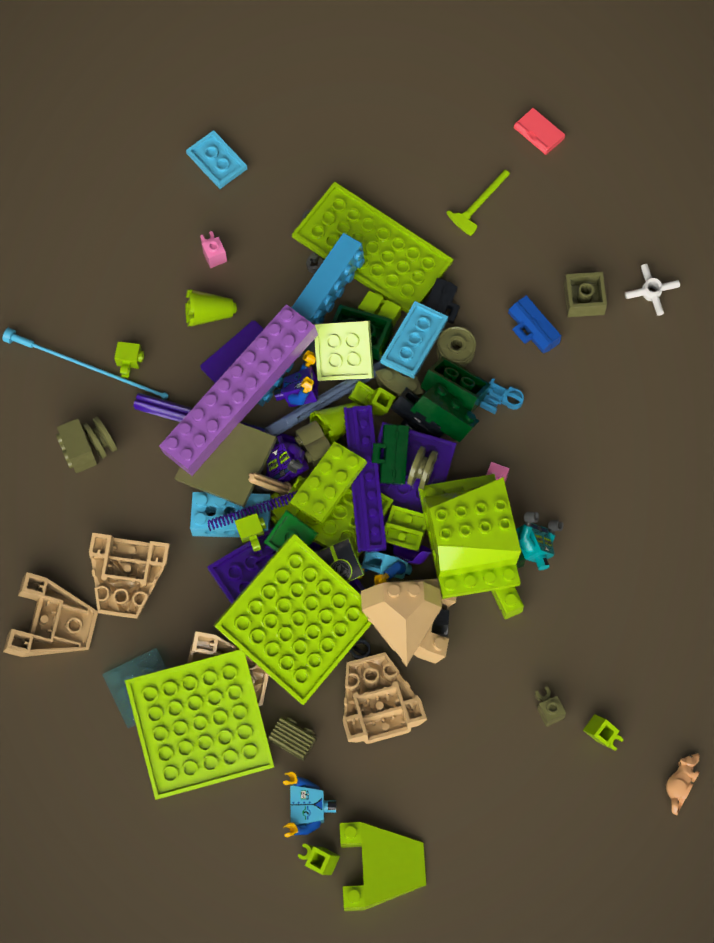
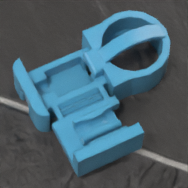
(497, 394)

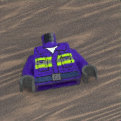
(284, 462)

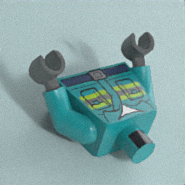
(537, 540)

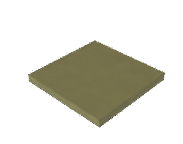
(229, 466)

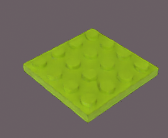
(340, 522)

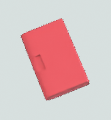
(539, 131)

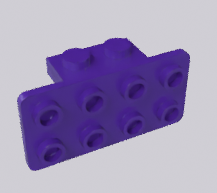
(222, 359)

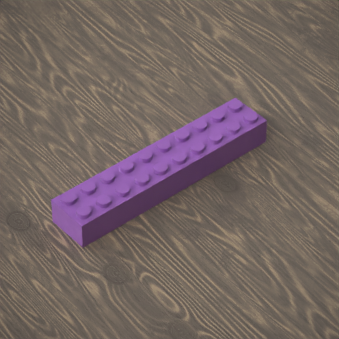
(239, 390)

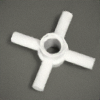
(652, 295)

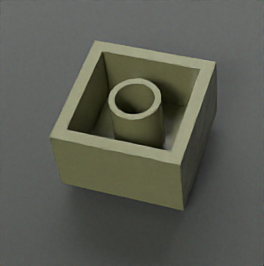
(585, 294)
(75, 446)

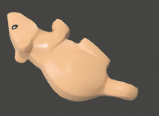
(679, 783)

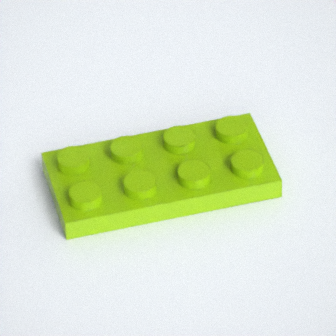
(328, 482)

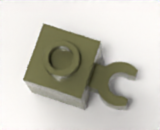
(550, 708)

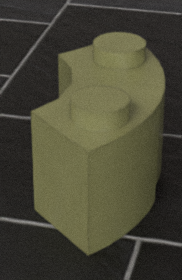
(395, 383)

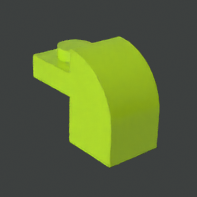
(379, 398)

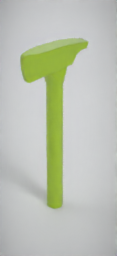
(463, 220)

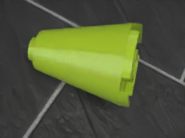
(207, 307)
(332, 421)

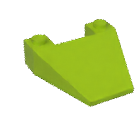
(390, 865)

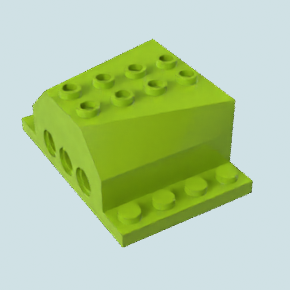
(471, 535)

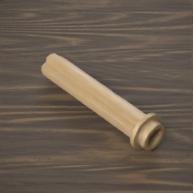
(269, 483)

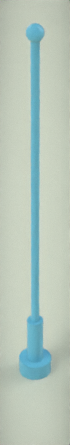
(10, 336)

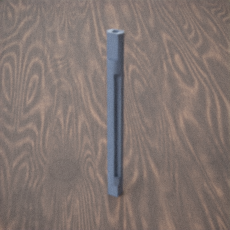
(323, 401)

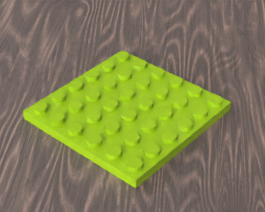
(295, 619)
(199, 724)

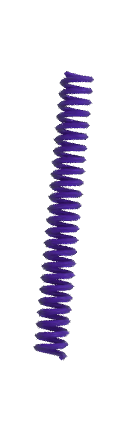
(248, 509)

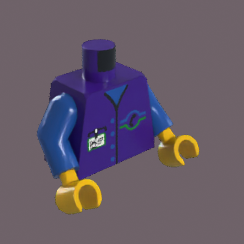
(301, 386)

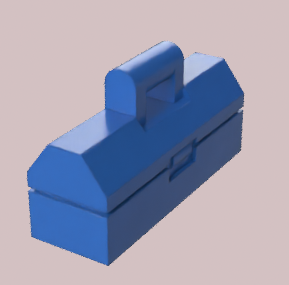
(536, 325)

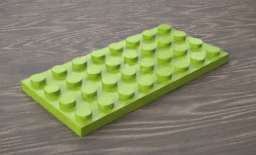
(395, 258)

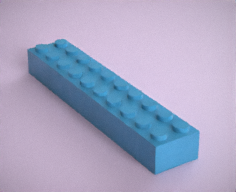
(325, 288)

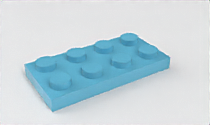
(414, 339)

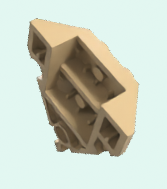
(402, 613)

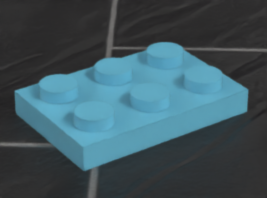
(216, 159)

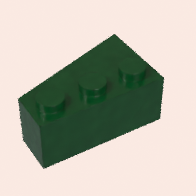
(446, 412)

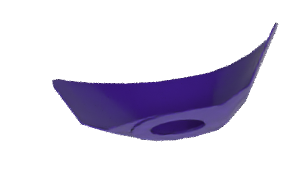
(414, 556)

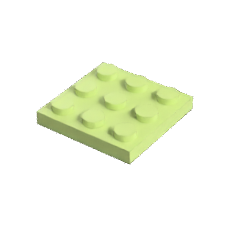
(344, 351)

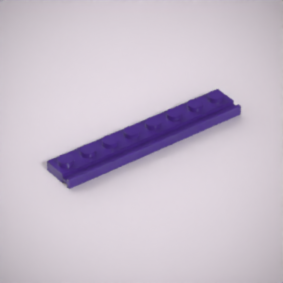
(366, 487)

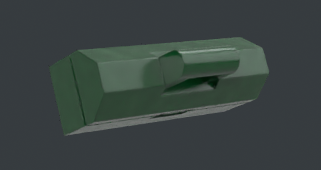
(395, 454)

